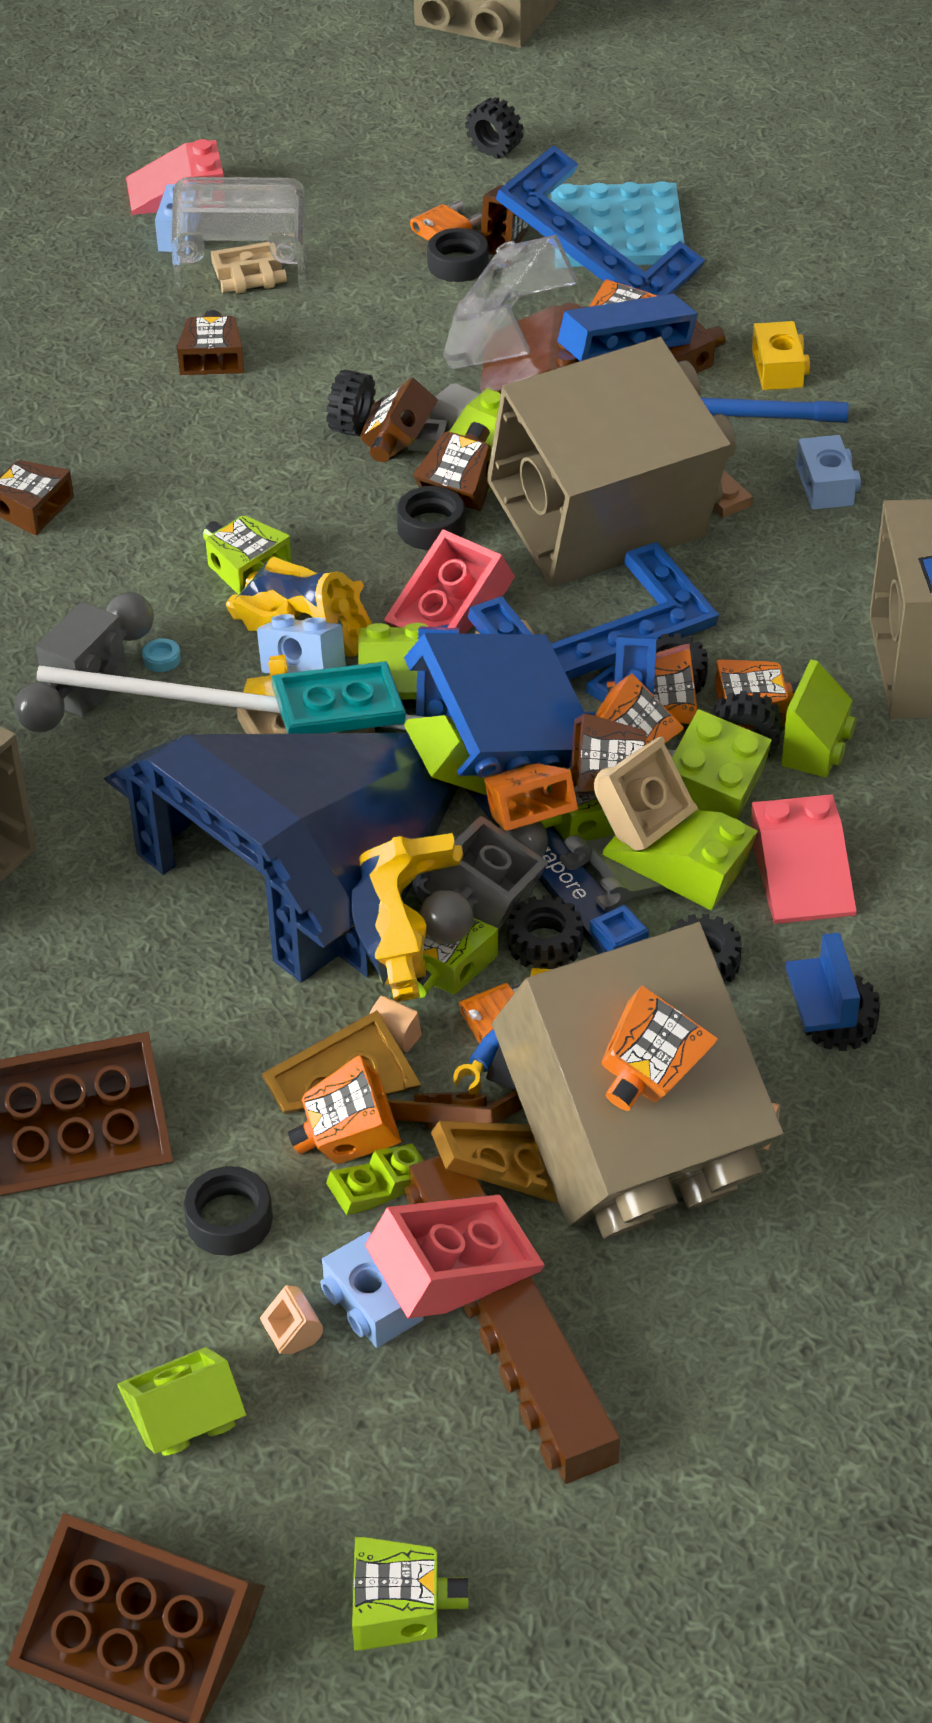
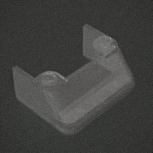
(239, 212)
(483, 322)

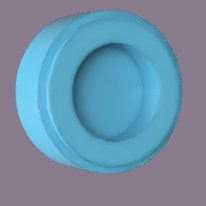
(161, 655)

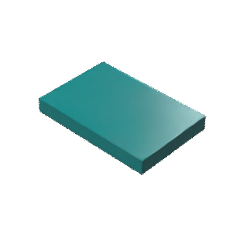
(338, 699)

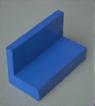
(825, 987)

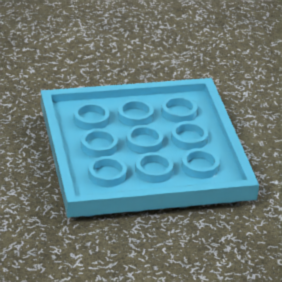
(630, 216)

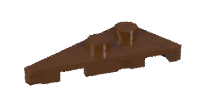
(455, 1107)

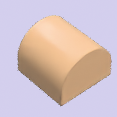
(400, 1020)
(292, 1321)

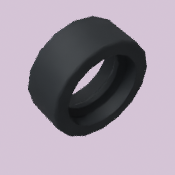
(457, 268)
(429, 500)
(234, 1238)

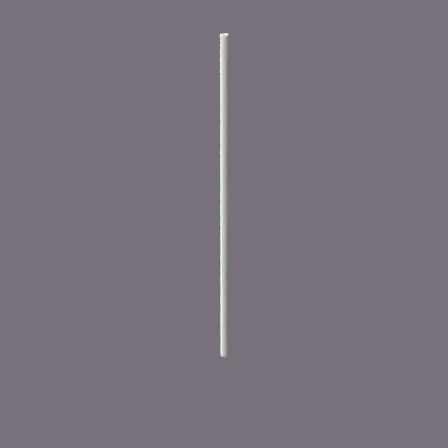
(171, 691)

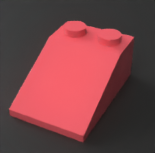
(188, 160)
(449, 583)
(803, 858)
(450, 1252)

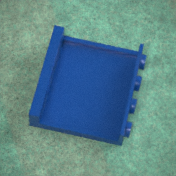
(503, 698)

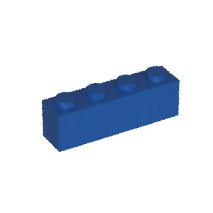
(617, 325)

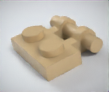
(248, 260)

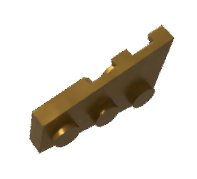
(366, 1038)
(495, 1154)

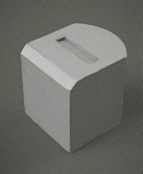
(452, 403)

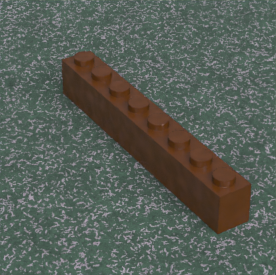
(532, 1353)

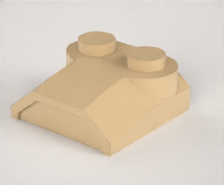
(643, 795)

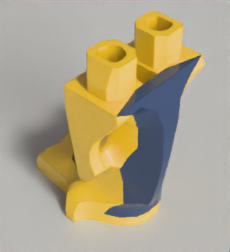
(297, 590)
(387, 926)

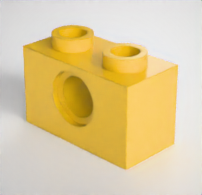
(779, 355)

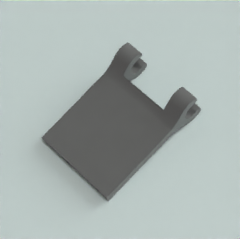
(618, 880)

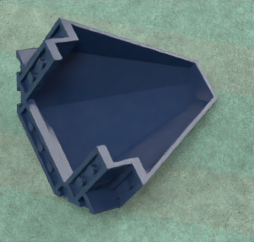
(295, 814)

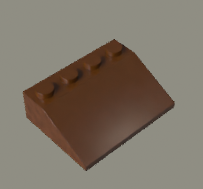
(546, 354)
(80, 1114)
(133, 1623)

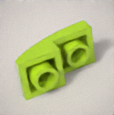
(374, 1183)

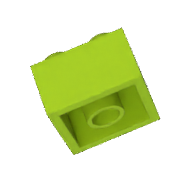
(720, 763)

